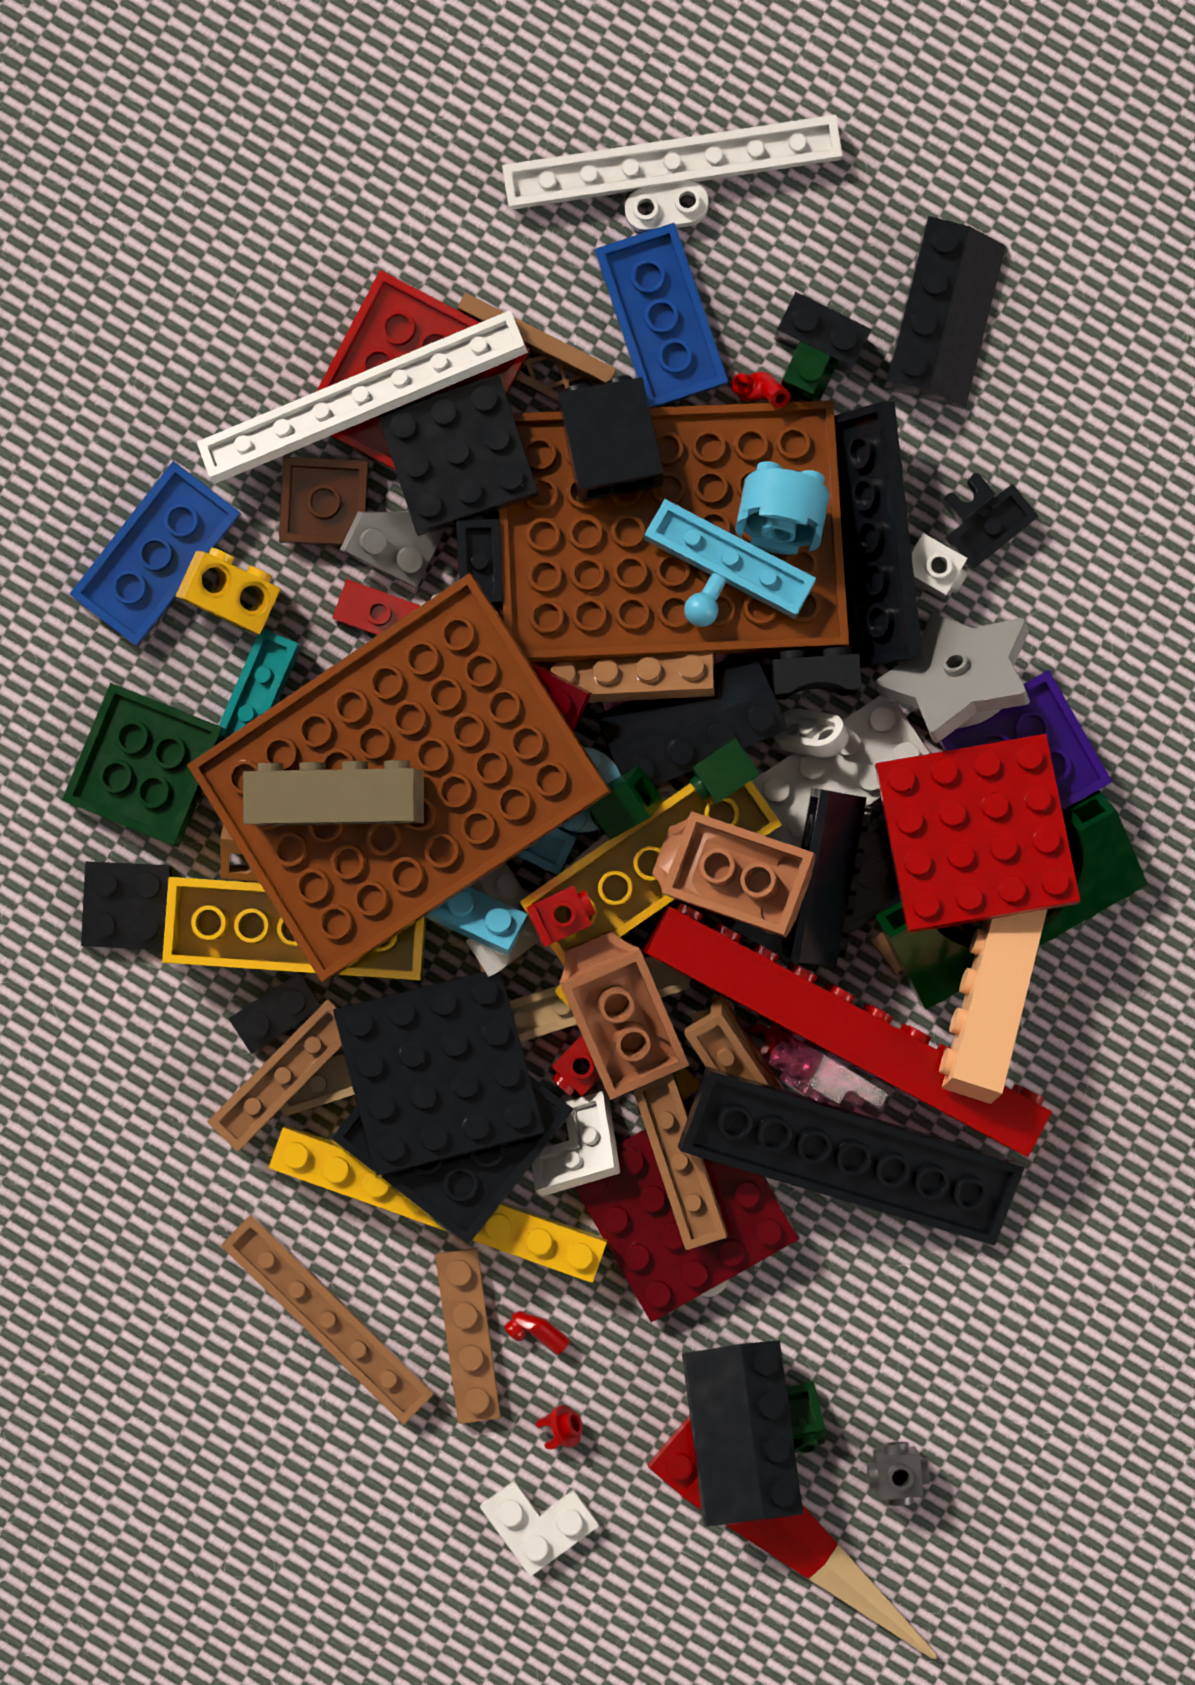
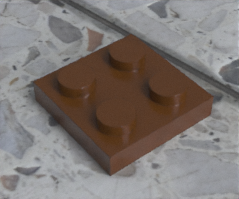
(321, 499)

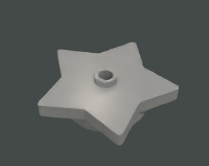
(962, 674)

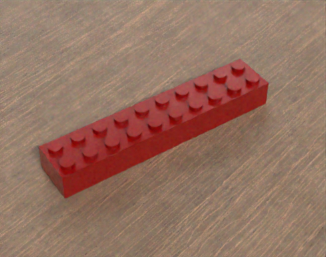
(835, 1024)

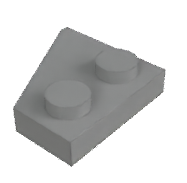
(391, 544)

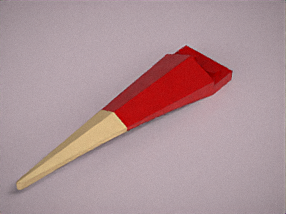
(794, 1541)

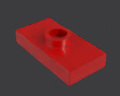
(370, 608)

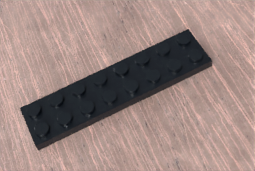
(850, 1156)

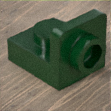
(806, 1418)

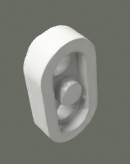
(666, 206)
(812, 733)

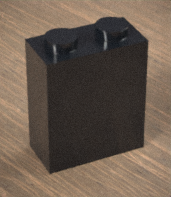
(610, 438)

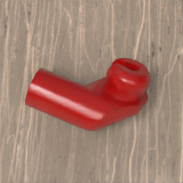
(760, 387)
(539, 1328)

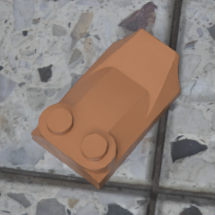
(734, 872)
(620, 1014)

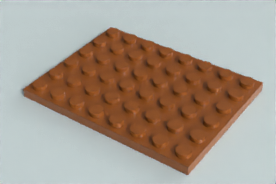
(595, 590)
(455, 703)

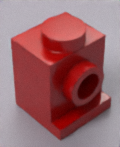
(548, 927)
(567, 1077)

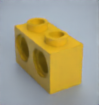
(225, 598)

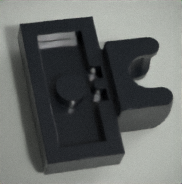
(987, 520)

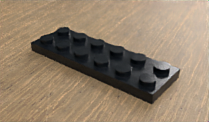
(876, 537)

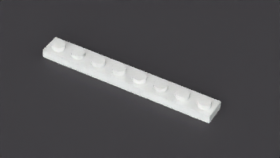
(672, 162)
(362, 397)

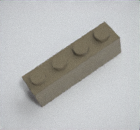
(333, 796)

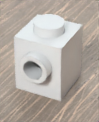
(937, 567)

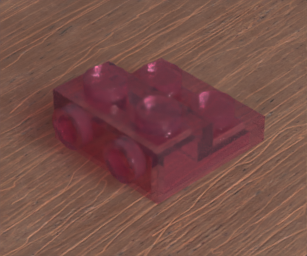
(821, 1076)

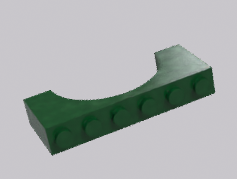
(1104, 875)

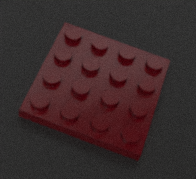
(645, 1238)

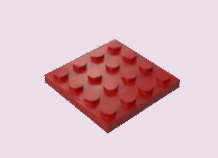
(389, 325)
(977, 833)

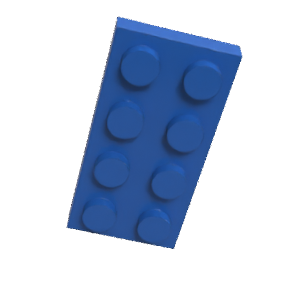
(661, 315)
(151, 552)

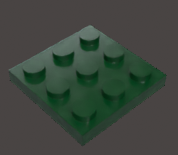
(138, 764)

